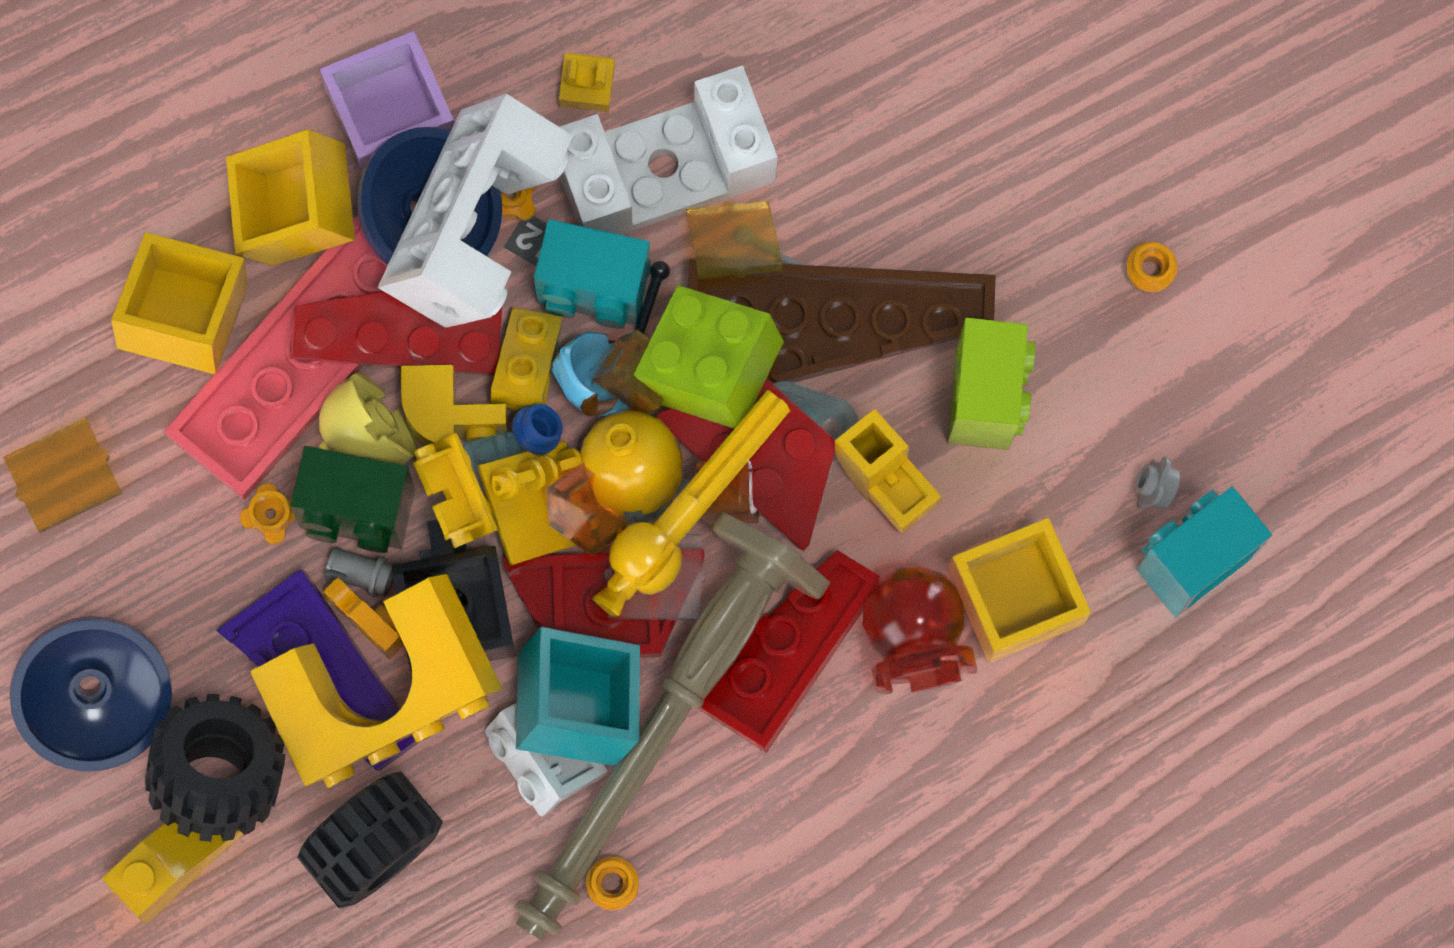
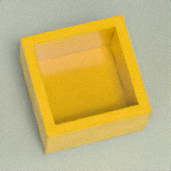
(290, 198)
(180, 303)
(1019, 590)

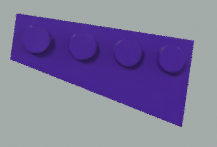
(298, 616)

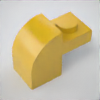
(432, 411)
(881, 471)

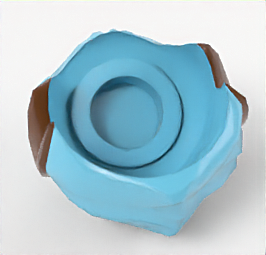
(574, 373)

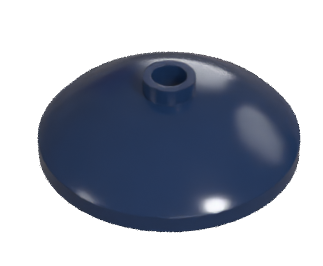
(398, 176)
(96, 725)

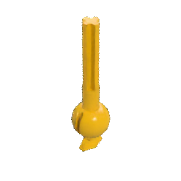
(648, 554)

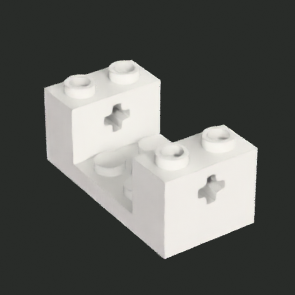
(714, 140)
(488, 146)

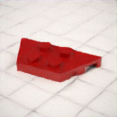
(786, 469)
(560, 596)

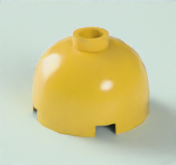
(633, 462)

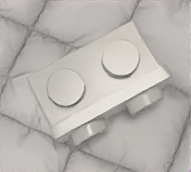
(540, 777)

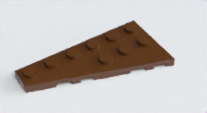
(851, 314)

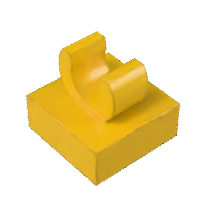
(586, 82)

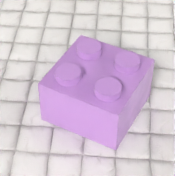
(384, 94)

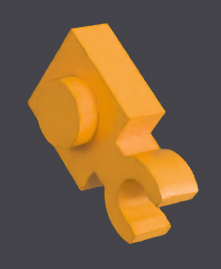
(373, 624)

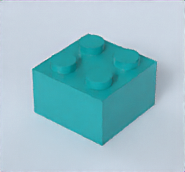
(592, 274)
(1204, 551)
(578, 697)

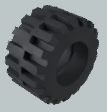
(222, 732)
(369, 839)

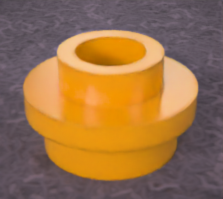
(1155, 253)
(604, 868)

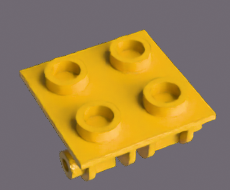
(519, 500)

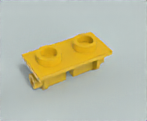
(448, 469)

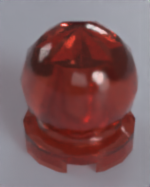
(915, 626)

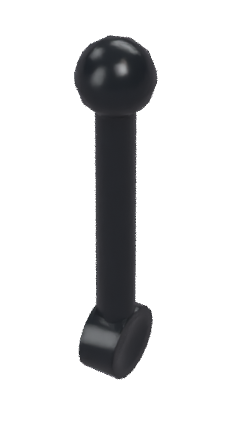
(659, 272)

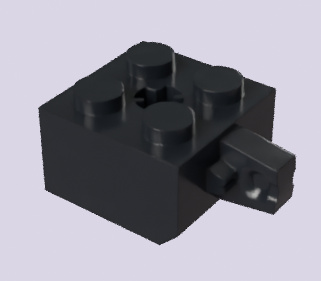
(476, 582)

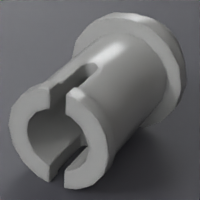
(360, 571)

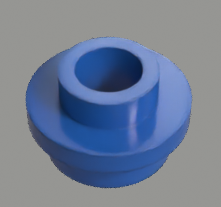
(537, 428)

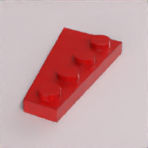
(388, 333)
(789, 654)

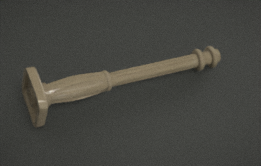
(699, 666)

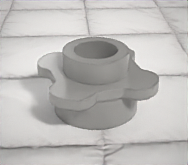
(1157, 484)

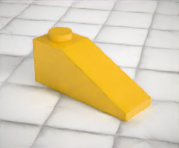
(162, 868)

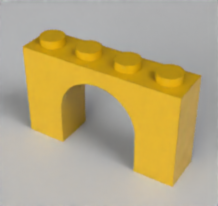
(447, 678)

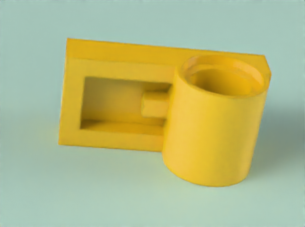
(526, 359)

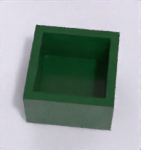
(352, 499)

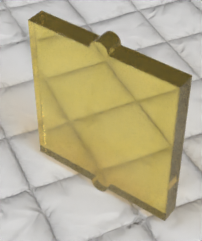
(734, 239)
(62, 475)

